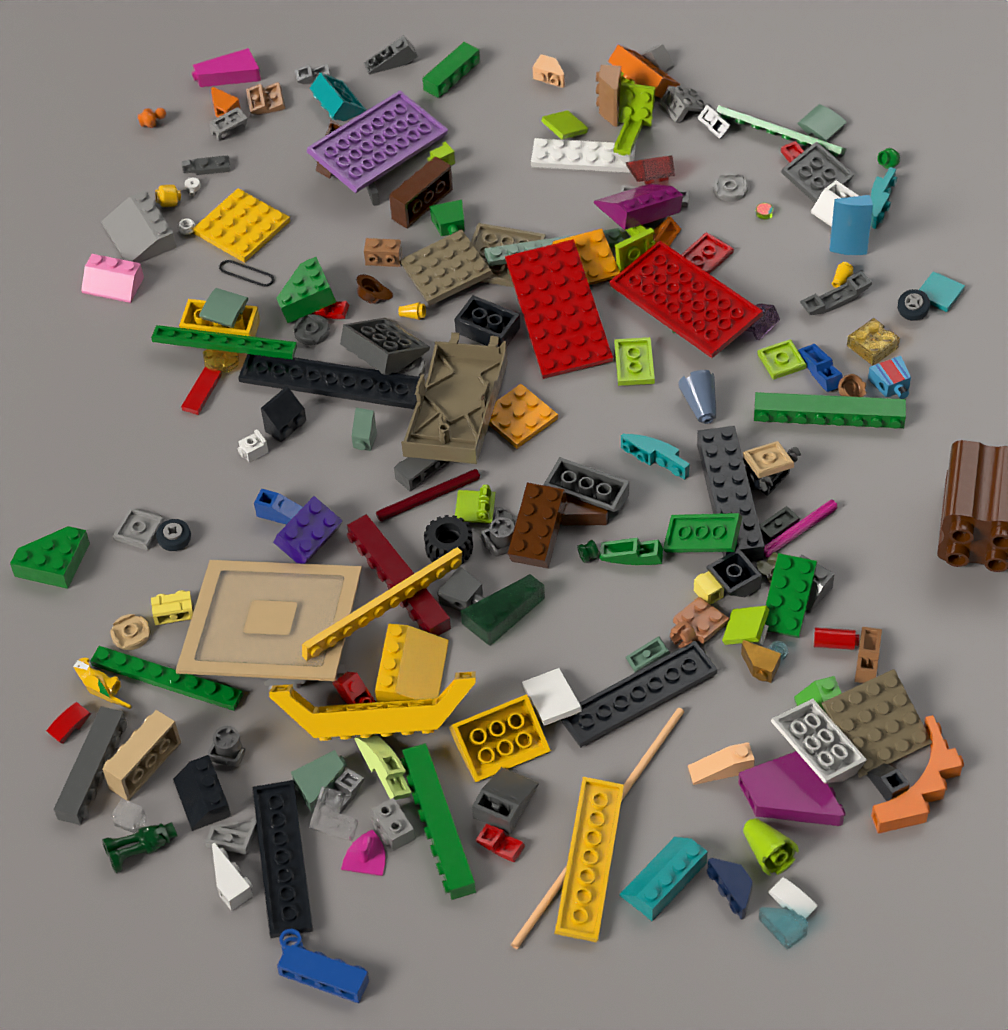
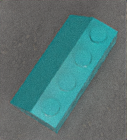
(665, 876)

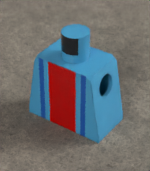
(891, 377)

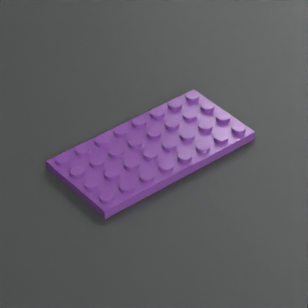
(377, 141)

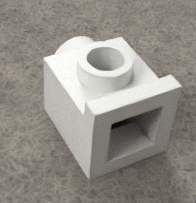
(253, 446)

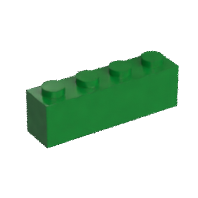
(451, 69)

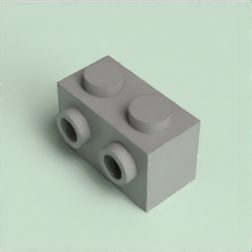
(393, 824)

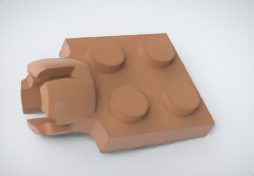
(697, 623)

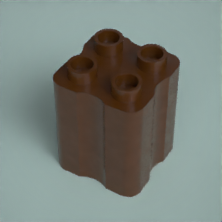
(975, 507)

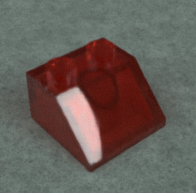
(652, 168)

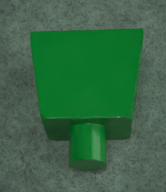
(448, 217)

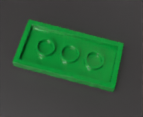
(702, 533)
(789, 594)

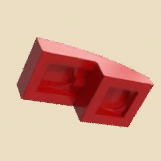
(334, 311)
(67, 721)
(499, 843)

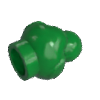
(888, 158)

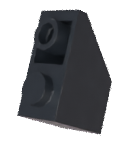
(888, 781)

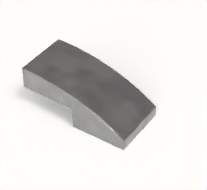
(308, 75)
(348, 784)

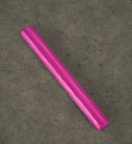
(800, 527)

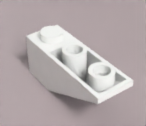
(230, 884)

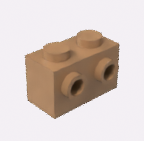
(383, 252)

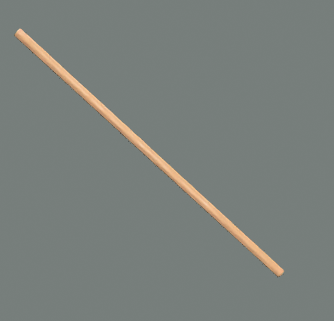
(627, 786)

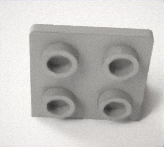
(680, 100)

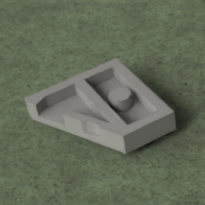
(232, 836)

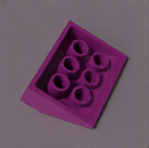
(641, 205)

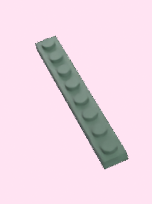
(497, 254)

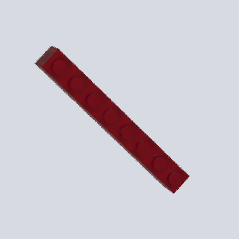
(393, 570)

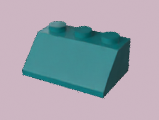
(336, 98)

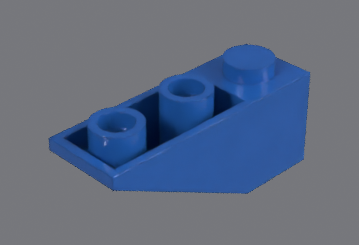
(275, 507)

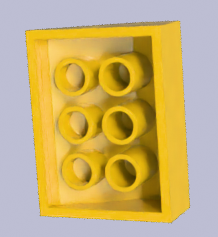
(410, 664)
(499, 738)

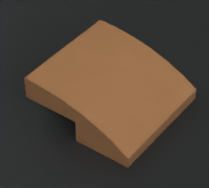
(265, 99)

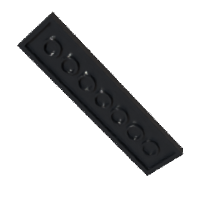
(639, 693)
(282, 858)

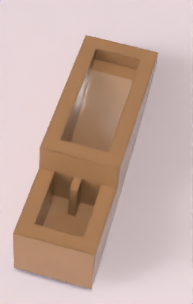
(868, 654)

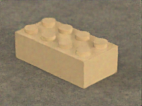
(141, 755)

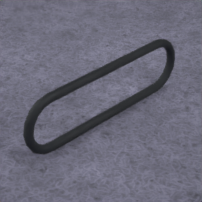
(243, 278)

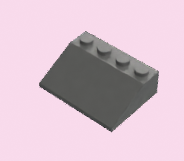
(382, 344)

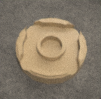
(130, 632)

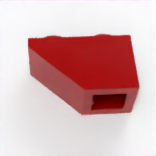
(353, 689)

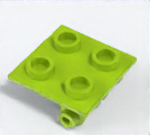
(476, 505)

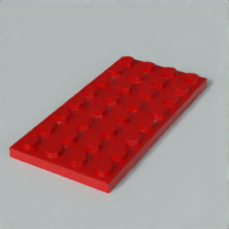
(686, 299)
(558, 309)

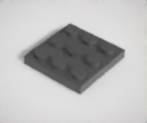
(815, 171)

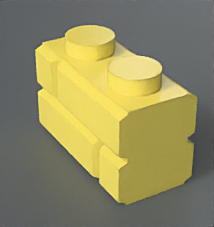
(172, 607)

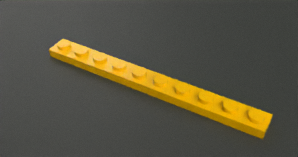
(381, 604)

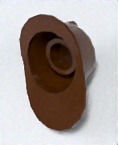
(371, 289)

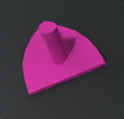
(365, 855)

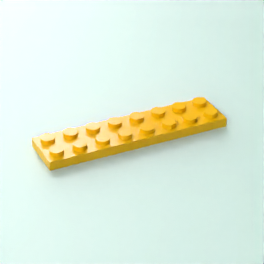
(589, 859)

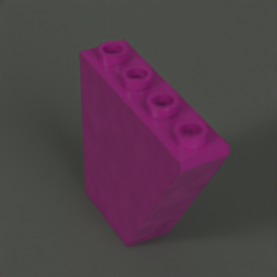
(791, 792)

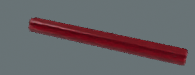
(427, 495)

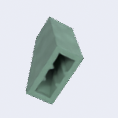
(318, 774)

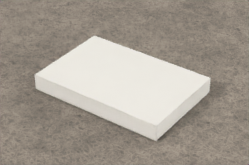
(551, 696)

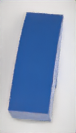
(821, 367)

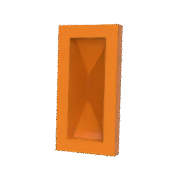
(666, 231)

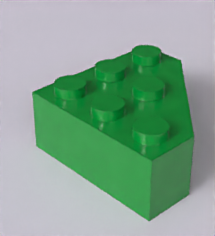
(305, 291)
(52, 557)

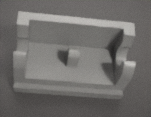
(227, 122)

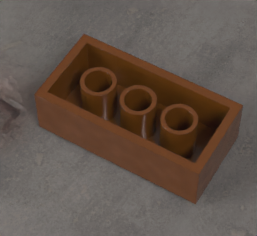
(420, 192)
(537, 525)

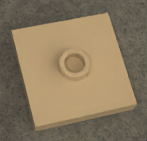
(768, 459)

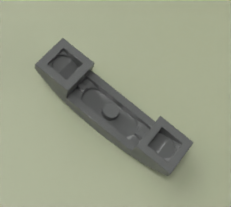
(837, 297)

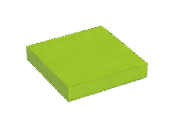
(564, 124)
(781, 359)
(745, 625)

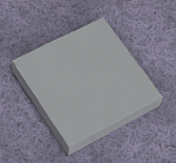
(138, 528)

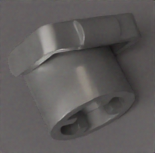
(500, 533)
(228, 747)

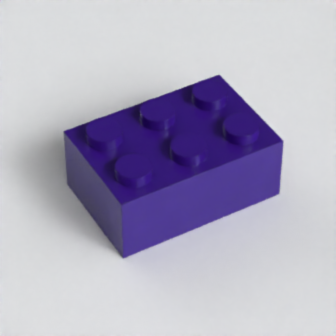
(307, 531)

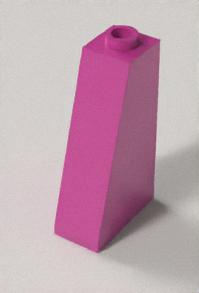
(227, 69)

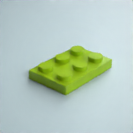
(634, 361)

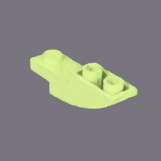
(386, 764)

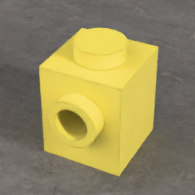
(708, 588)

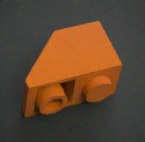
(223, 102)

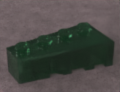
(503, 609)

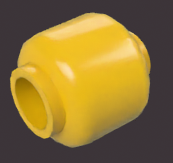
(167, 195)

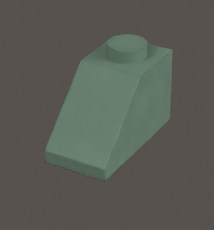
(364, 429)

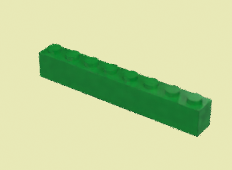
(830, 410)
(438, 821)

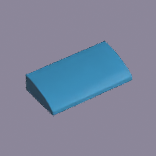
(851, 225)

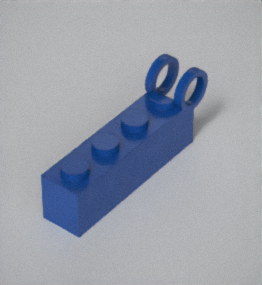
(320, 971)

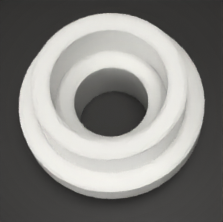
(185, 226)

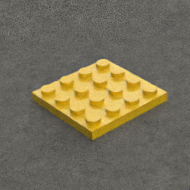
(241, 225)

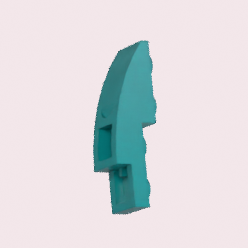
(880, 196)
(654, 450)

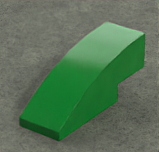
(632, 552)

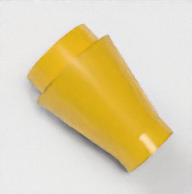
(842, 272)
(413, 311)

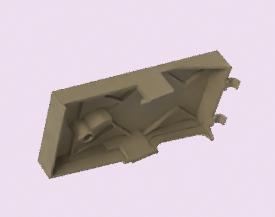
(456, 401)

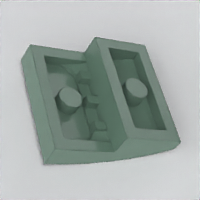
(822, 122)
(223, 307)

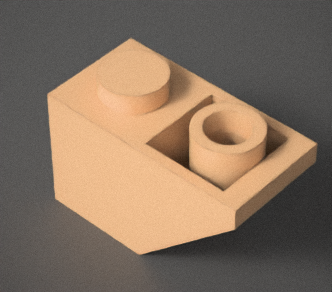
(548, 71)

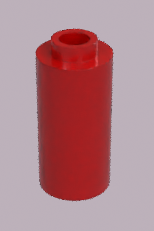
(835, 638)

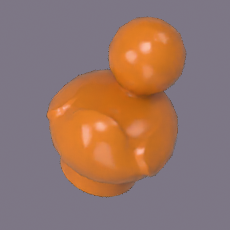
(148, 117)

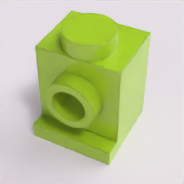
(444, 153)

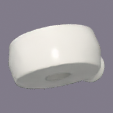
(192, 185)

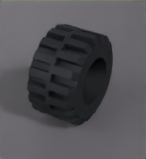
(444, 529)

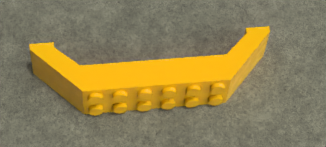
(373, 717)

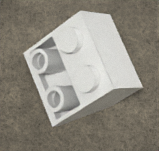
(824, 206)

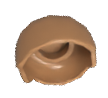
(852, 386)

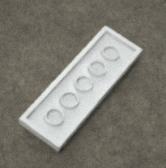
(579, 155)

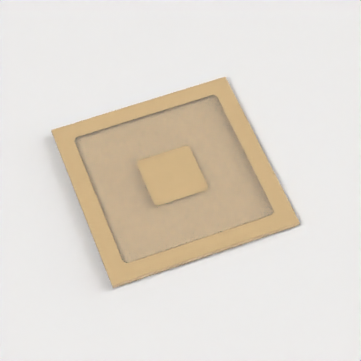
(259, 616)

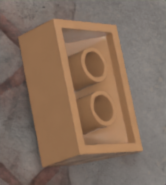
(609, 92)

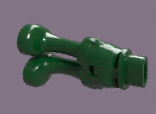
(149, 839)

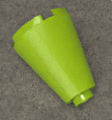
(770, 846)

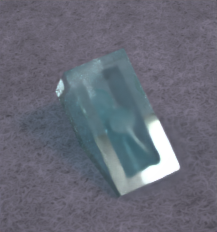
(784, 925)

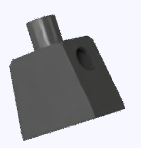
(460, 590)

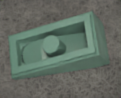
(647, 654)

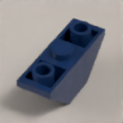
(732, 883)

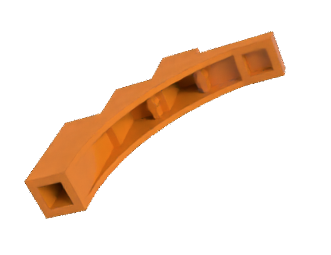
(912, 806)

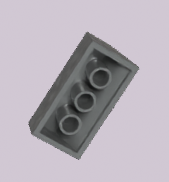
(589, 484)

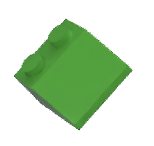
(819, 690)

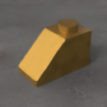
(760, 661)

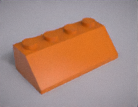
(641, 70)

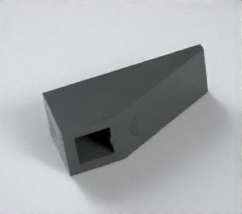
(393, 56)

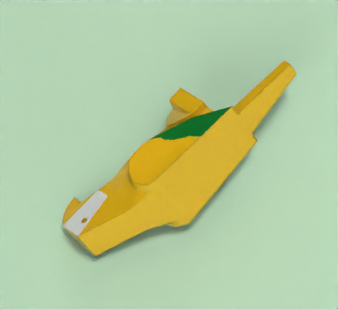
(98, 682)

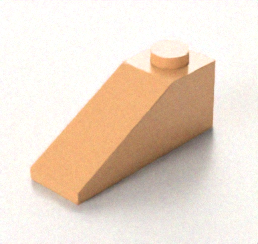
(722, 764)

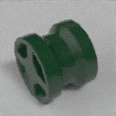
(588, 551)

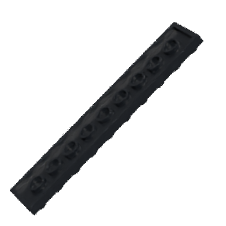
(331, 380)

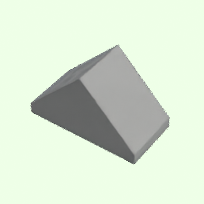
(659, 57)

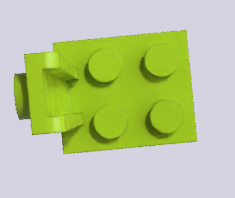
(635, 111)
(633, 247)

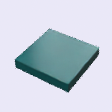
(942, 291)

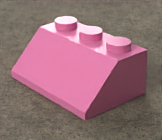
(112, 278)

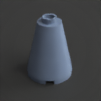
(700, 394)

